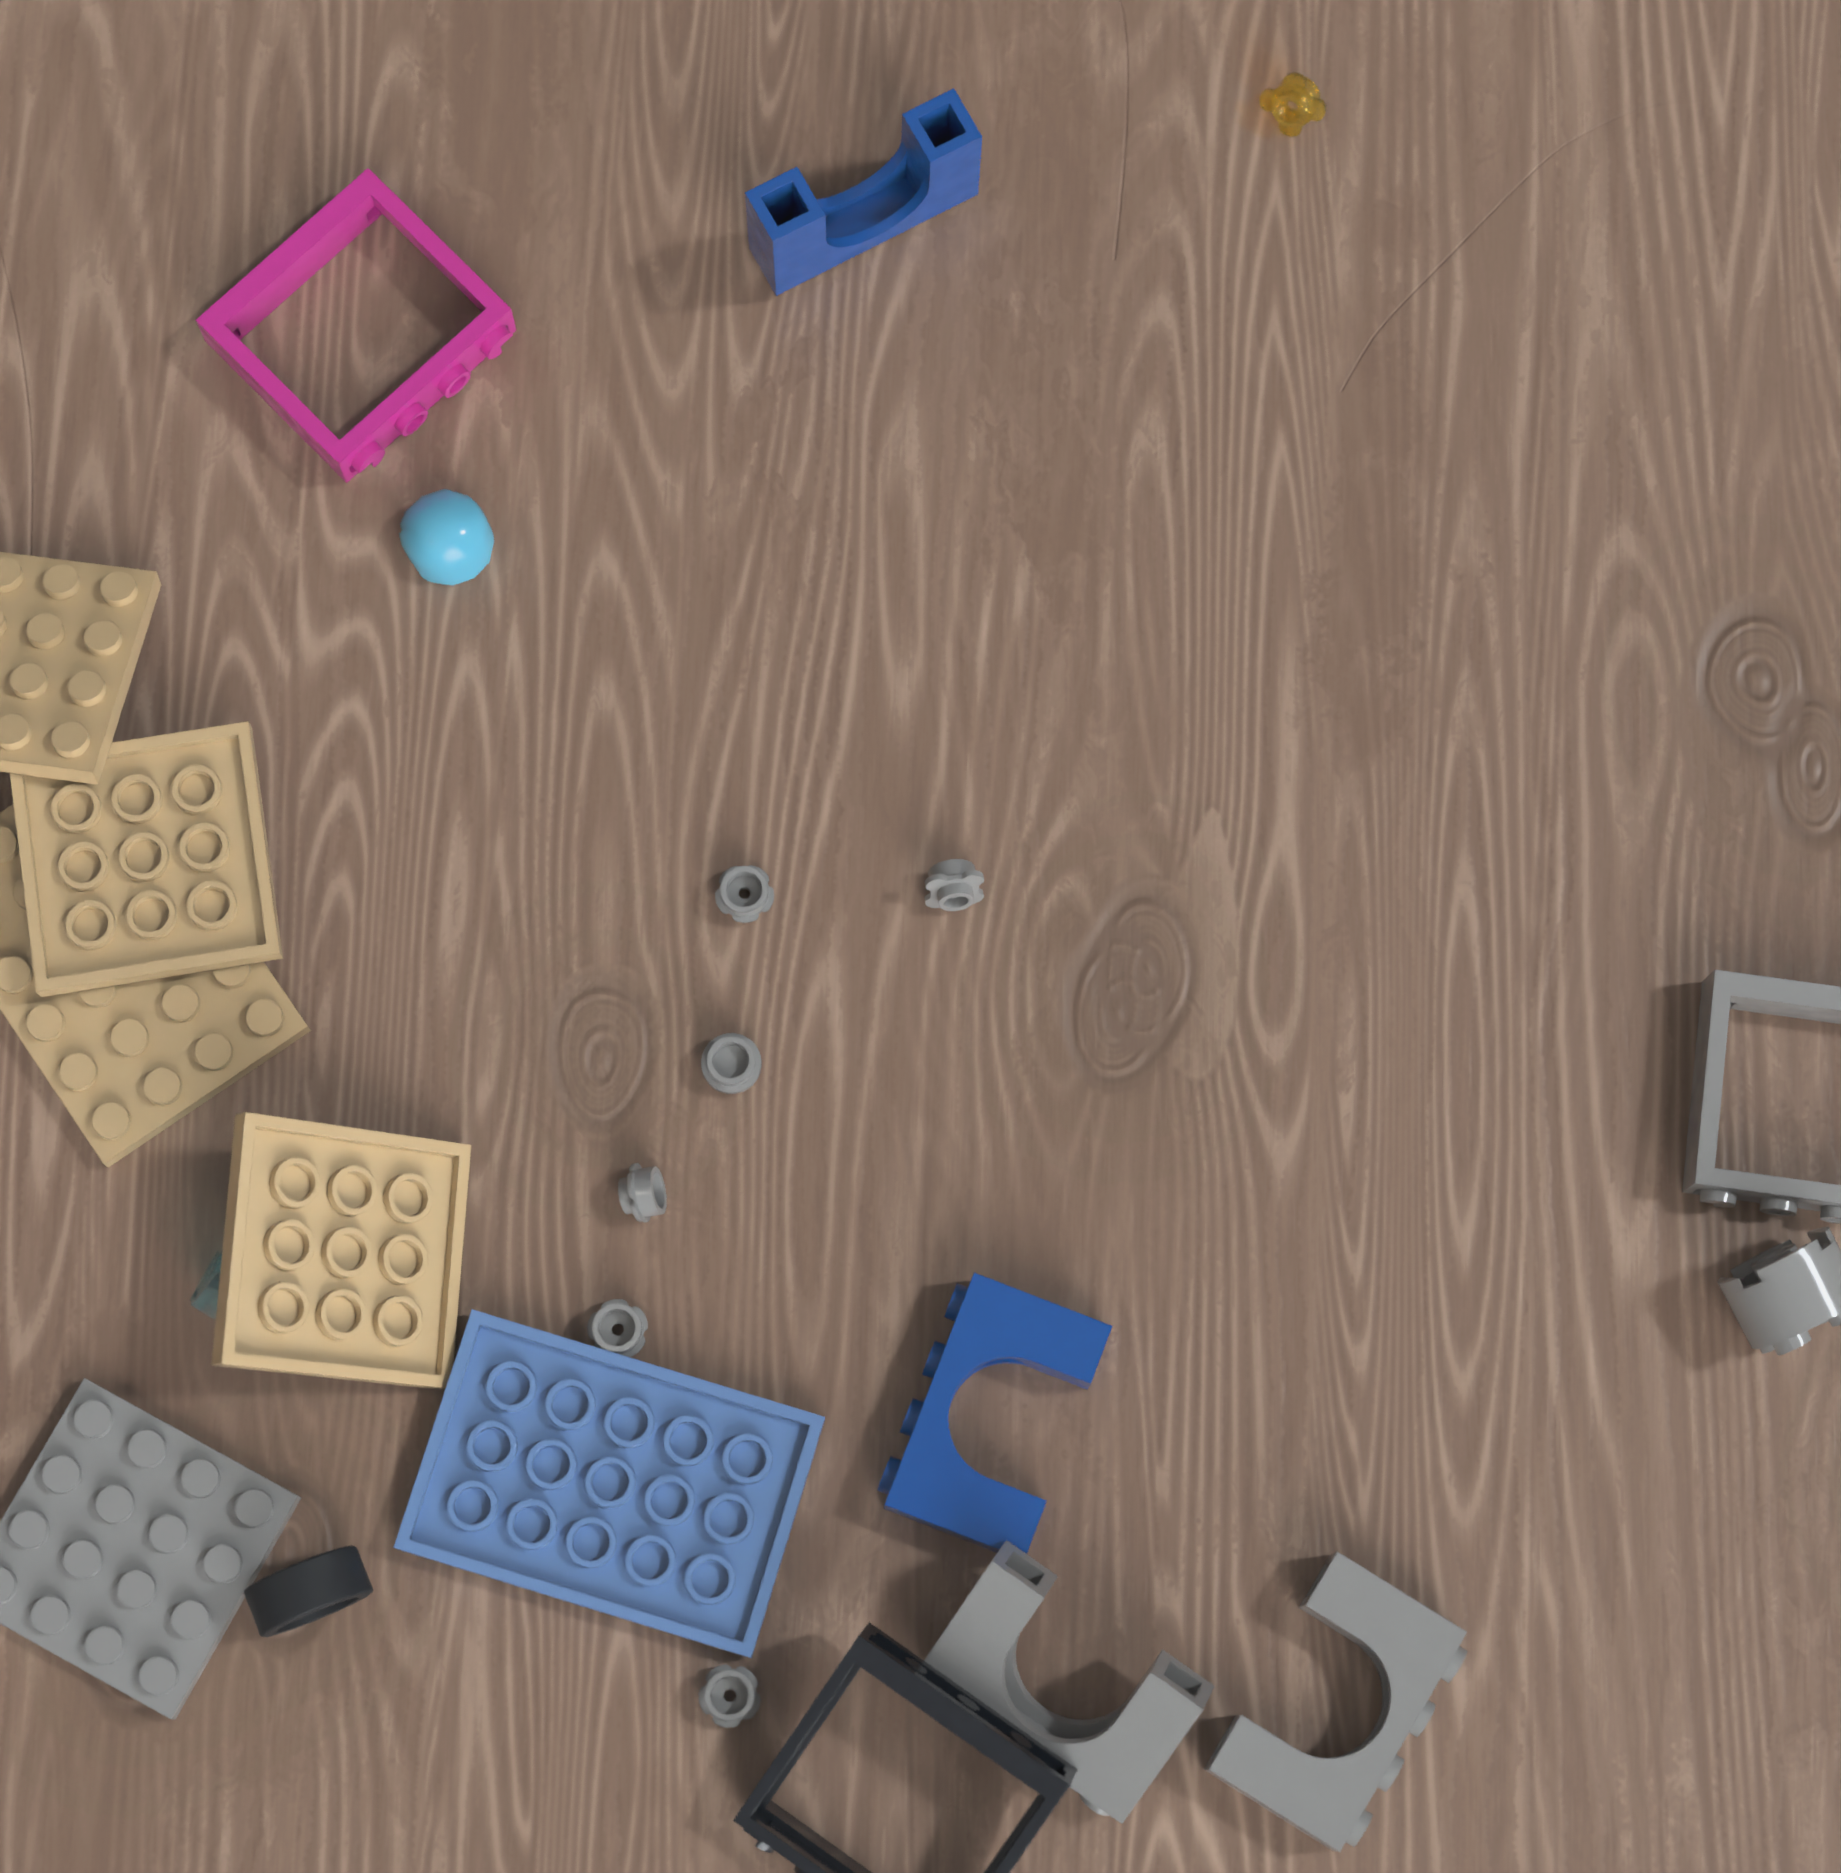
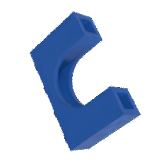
(928, 174)
(989, 1329)

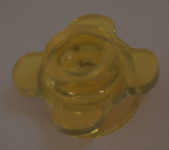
(1299, 91)

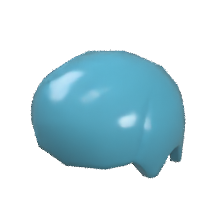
(446, 537)

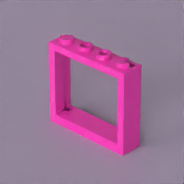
(296, 263)

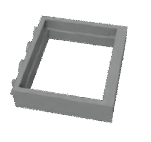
(1723, 1187)

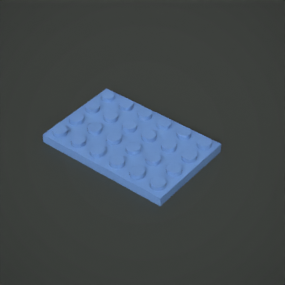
(610, 1483)

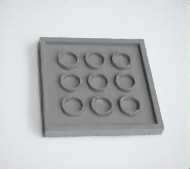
(134, 1547)

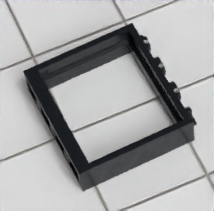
(940, 1700)

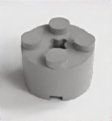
(1787, 1292)

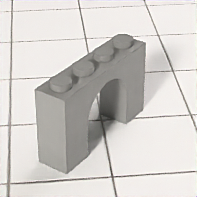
(1411, 1654)
(1113, 1753)

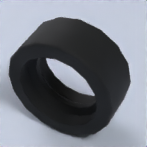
(308, 1591)

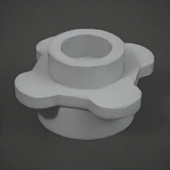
(953, 885)

